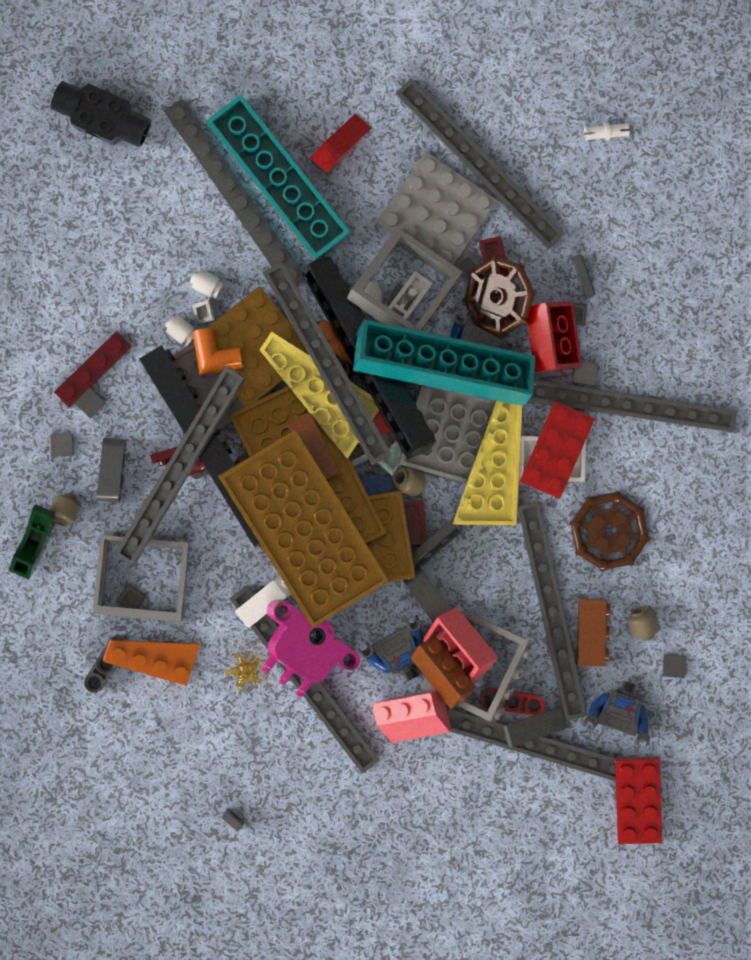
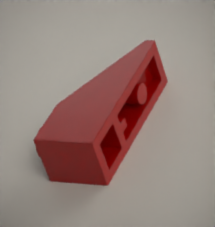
(340, 144)

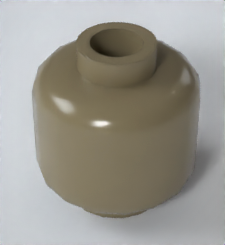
(409, 481)
(65, 508)
(643, 623)

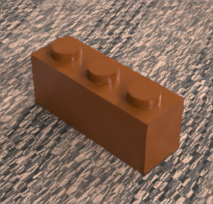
(315, 444)
(592, 632)
(443, 672)

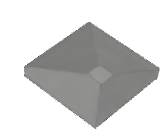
(208, 311)

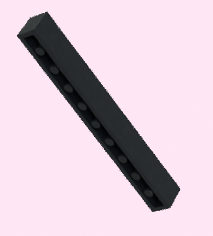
(388, 394)
(184, 408)

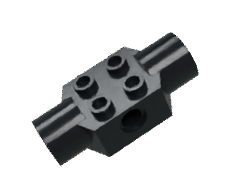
(100, 114)

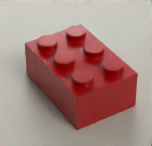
(554, 337)

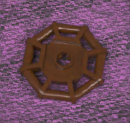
(509, 292)
(599, 523)

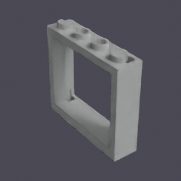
(383, 313)
(155, 541)
(514, 670)

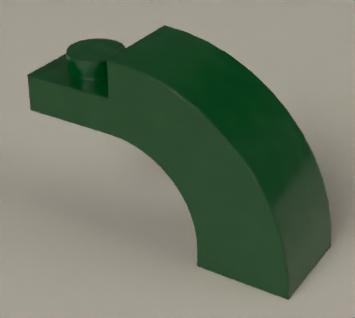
(33, 542)

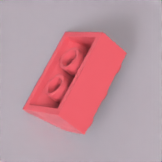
(463, 643)
(412, 716)

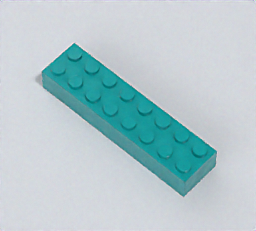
(278, 178)
(444, 363)

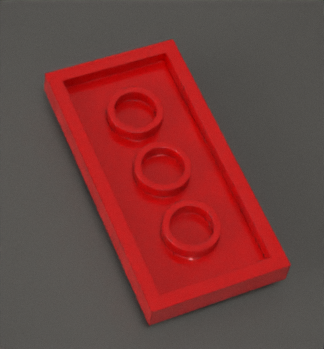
(557, 450)
(638, 800)

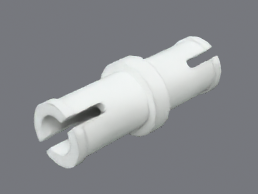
(606, 131)

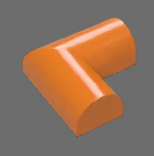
(211, 359)

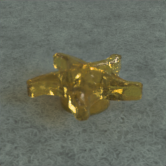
(244, 671)

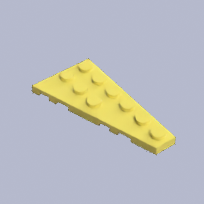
(307, 384)
(494, 479)

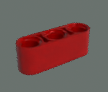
(522, 704)

